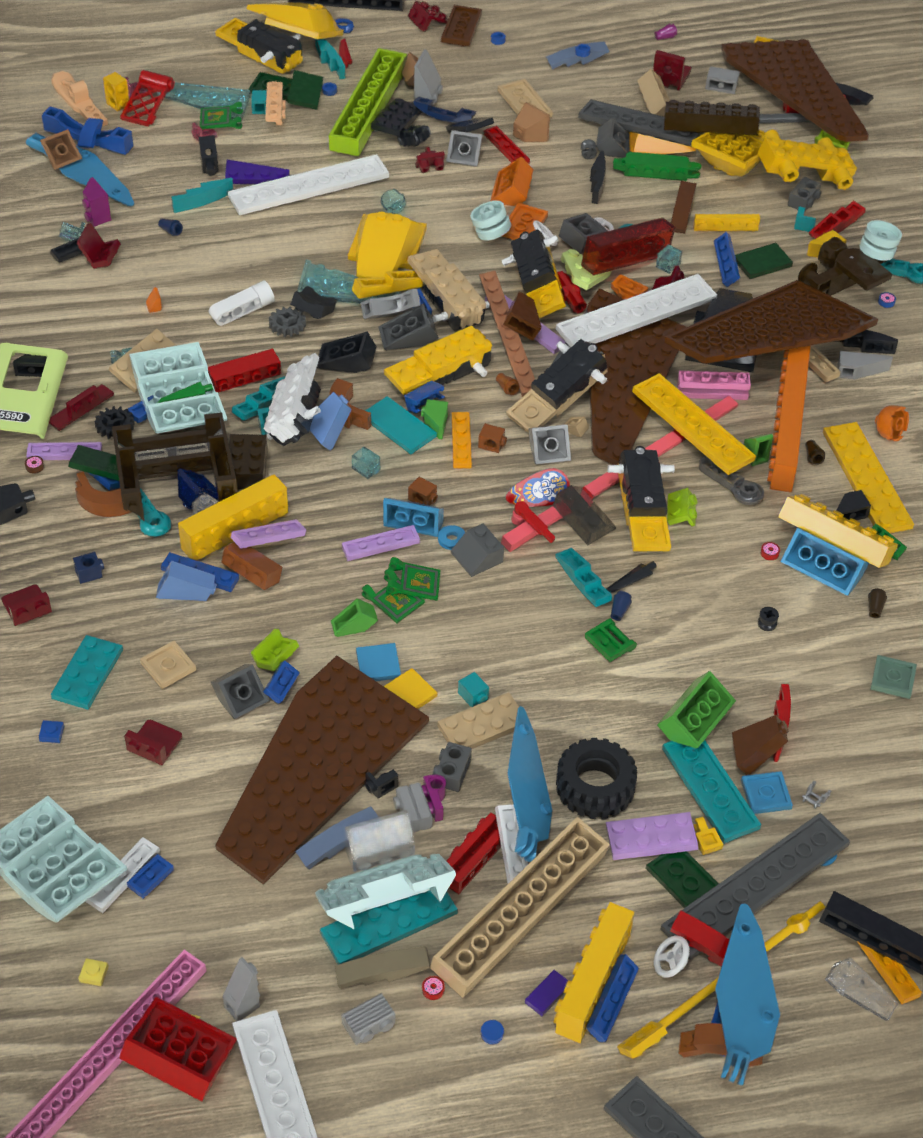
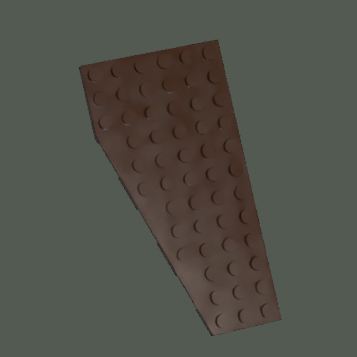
(771, 323)
(315, 764)

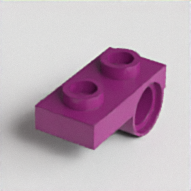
(435, 796)

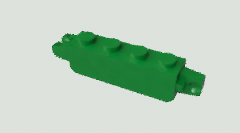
(657, 166)

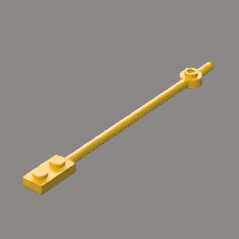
(653, 1032)

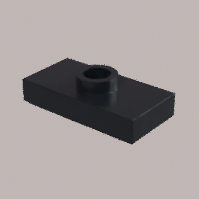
(66, 251)

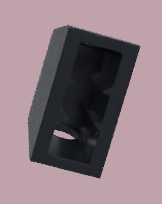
(208, 162)
(13, 502)

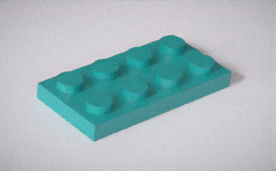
(87, 672)

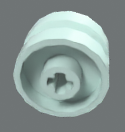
(490, 220)
(880, 240)

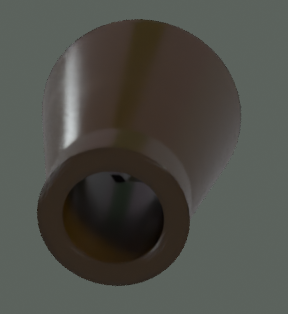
(815, 453)
(877, 600)

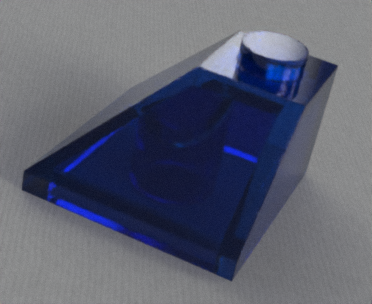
(193, 485)

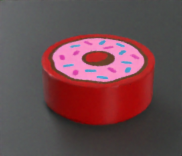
(770, 551)
(433, 988)

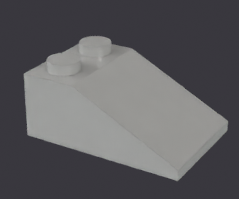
(426, 78)

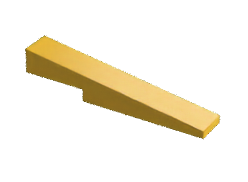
(391, 282)

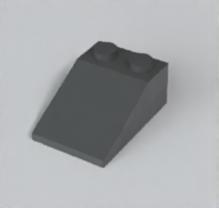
(409, 330)

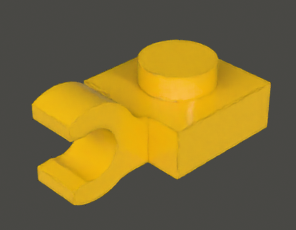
(707, 838)

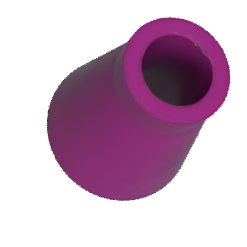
(666, 32)

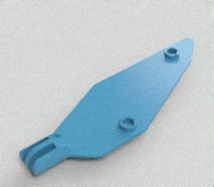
(89, 167)
(528, 789)
(746, 997)

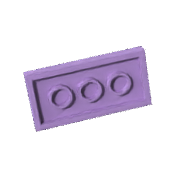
(651, 836)

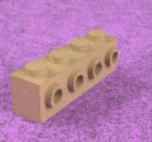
(653, 92)

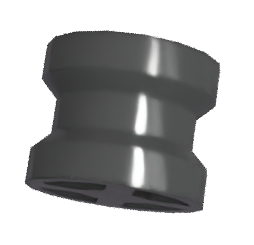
(591, 152)

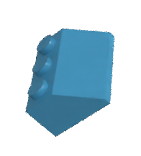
(403, 513)

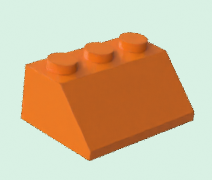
(513, 183)

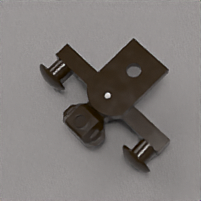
(844, 269)

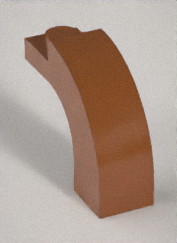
(357, 416)
(98, 502)
(706, 1039)

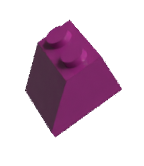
(96, 203)

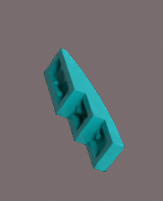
(329, 55)
(203, 195)
(256, 400)
(584, 579)

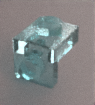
(70, 232)

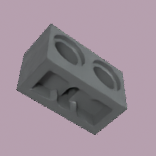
(804, 194)
(453, 761)

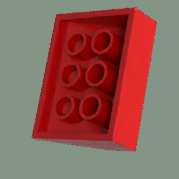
(177, 1048)

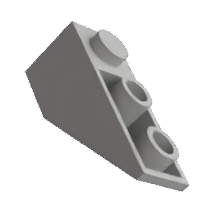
(860, 365)
(242, 991)

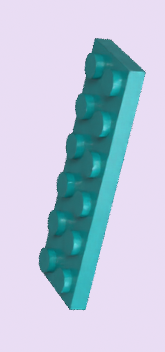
(712, 790)
(385, 925)

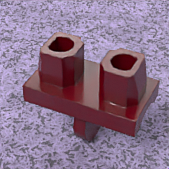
(429, 159)

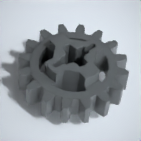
(287, 321)

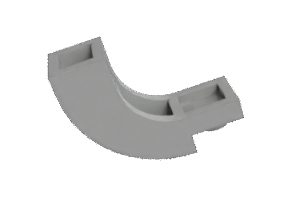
(390, 305)

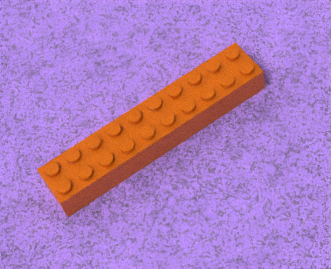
(789, 418)

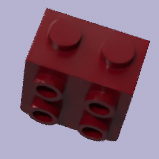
(423, 13)
(95, 249)
(26, 604)
(153, 741)

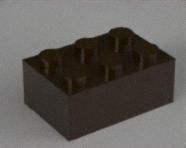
(248, 458)

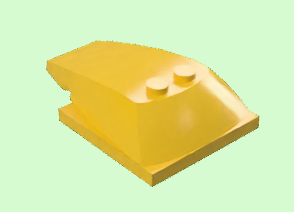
(301, 18)
(730, 152)
(385, 243)

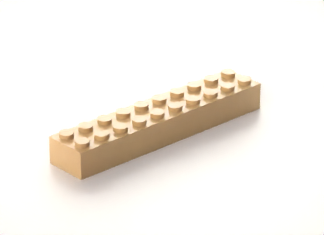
(519, 907)

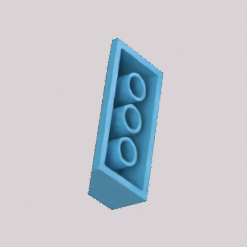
(824, 561)

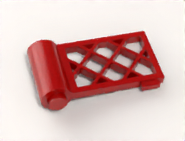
(153, 83)

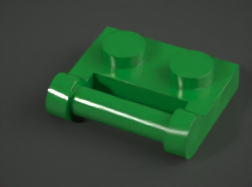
(606, 643)

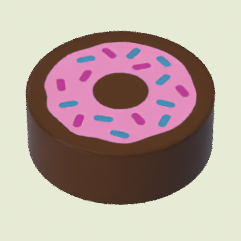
(34, 464)

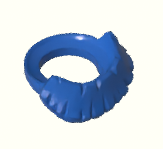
(347, 28)

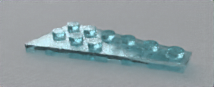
(209, 96)
(332, 283)

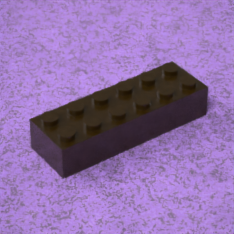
(712, 117)

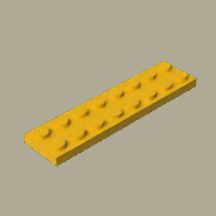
(694, 424)
(868, 475)

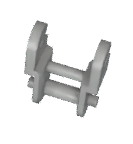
(822, 798)

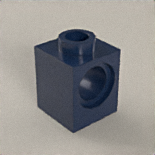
(88, 567)

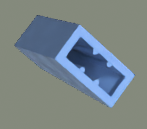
(329, 422)
(185, 583)

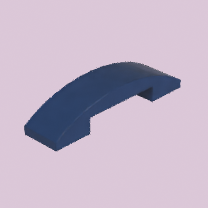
(427, 107)

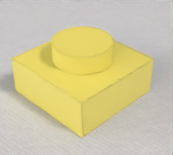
(93, 972)

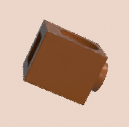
(492, 438)
(422, 492)

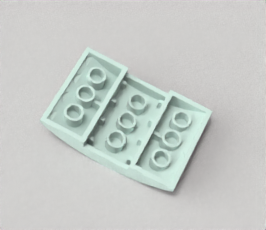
(168, 371)
(53, 860)

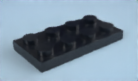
(396, 117)

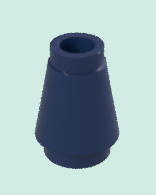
(171, 226)
(620, 605)

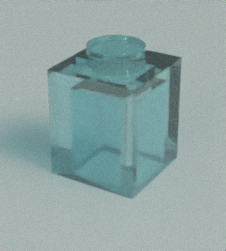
(668, 258)
(366, 462)

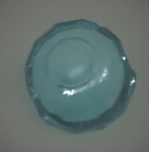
(393, 201)

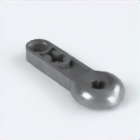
(743, 490)

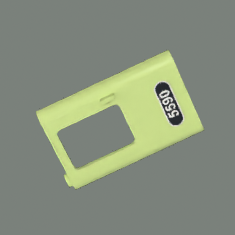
(30, 410)

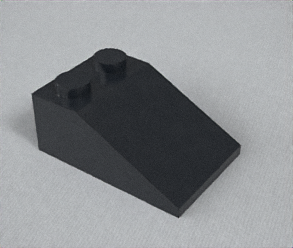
(348, 353)

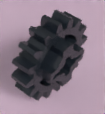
(414, 135)
(112, 418)

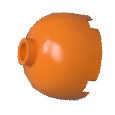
(892, 422)

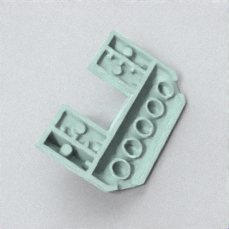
(385, 885)

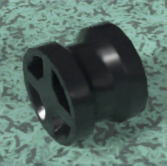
(768, 618)

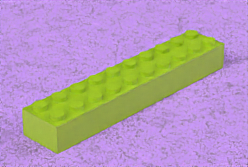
(367, 102)

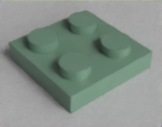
(893, 676)

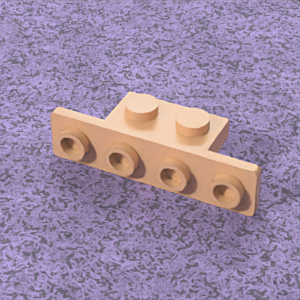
(274, 103)

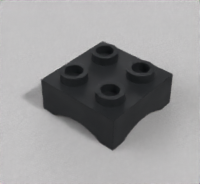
(313, 303)

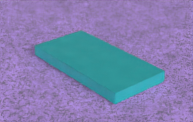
(400, 425)

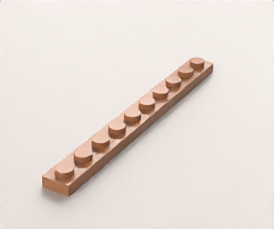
(509, 337)

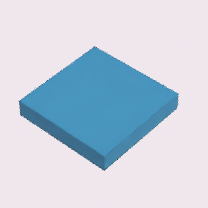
(379, 661)
(766, 792)

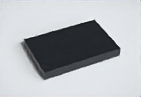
(470, 125)

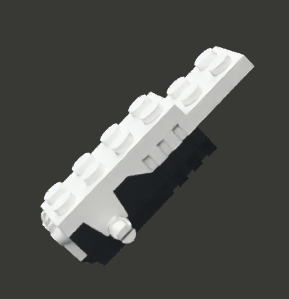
(294, 402)

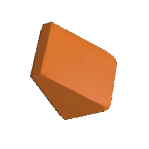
(154, 301)

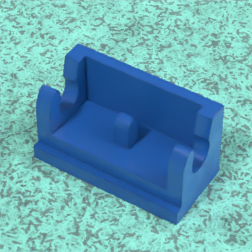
(420, 395)

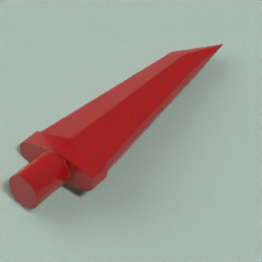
(344, 53)

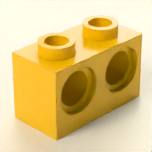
(116, 91)

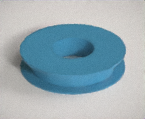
(447, 531)

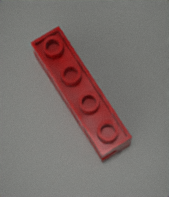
(245, 370)
(474, 852)

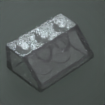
(379, 840)

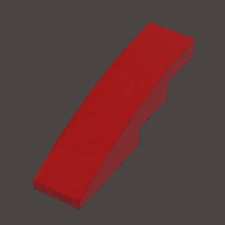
(839, 220)
(782, 711)
(701, 937)

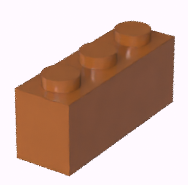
(252, 565)

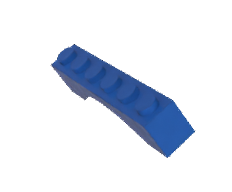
(116, 139)

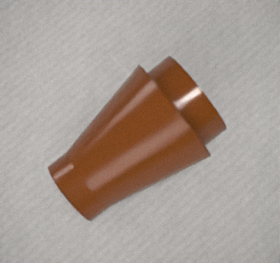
(508, 384)

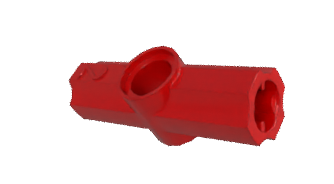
(571, 293)

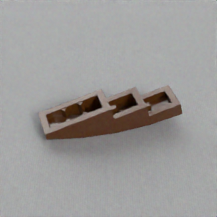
(683, 206)

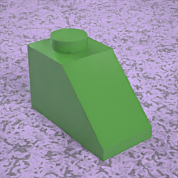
(435, 416)
(760, 446)
(354, 618)

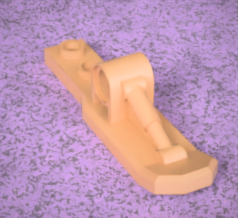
(76, 96)

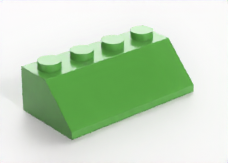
(697, 711)

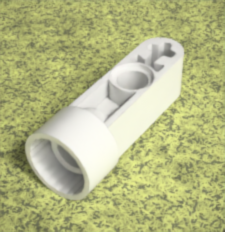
(242, 303)

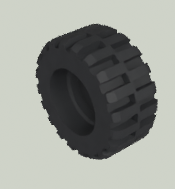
(590, 799)

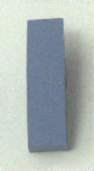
(569, 57)
(331, 840)

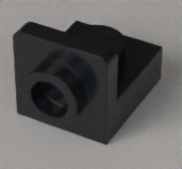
(383, 784)

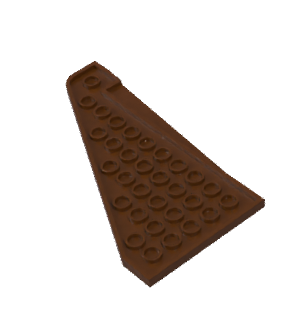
(801, 81)
(631, 359)

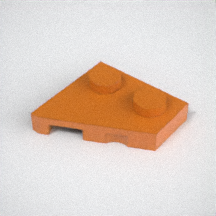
(627, 288)

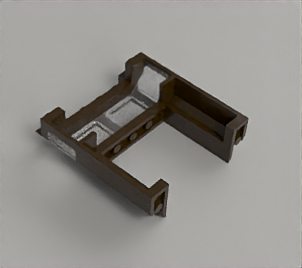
(167, 453)

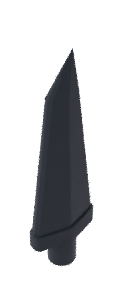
(633, 576)

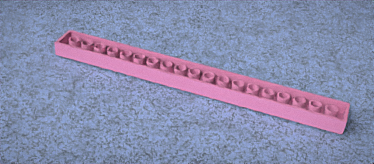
(104, 1055)

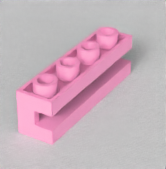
(714, 384)

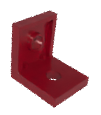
(671, 69)

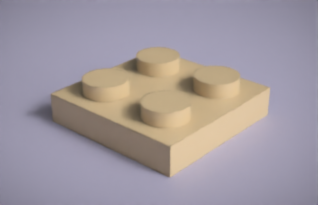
(168, 664)

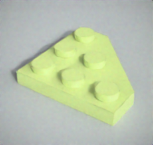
(580, 275)

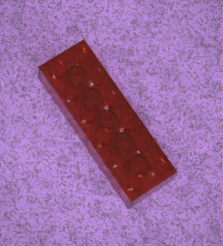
(626, 246)

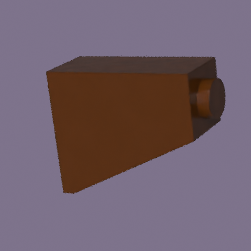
(523, 316)
(758, 743)

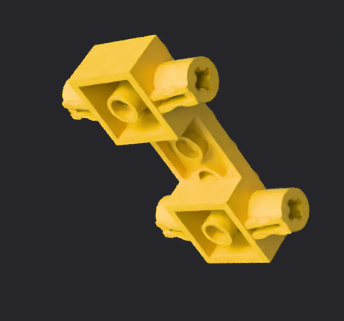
(787, 156)

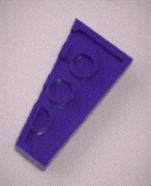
(252, 173)

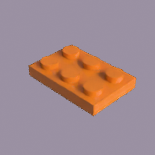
(523, 218)

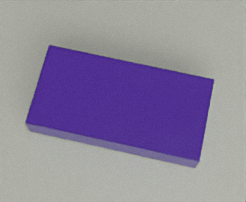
(547, 993)

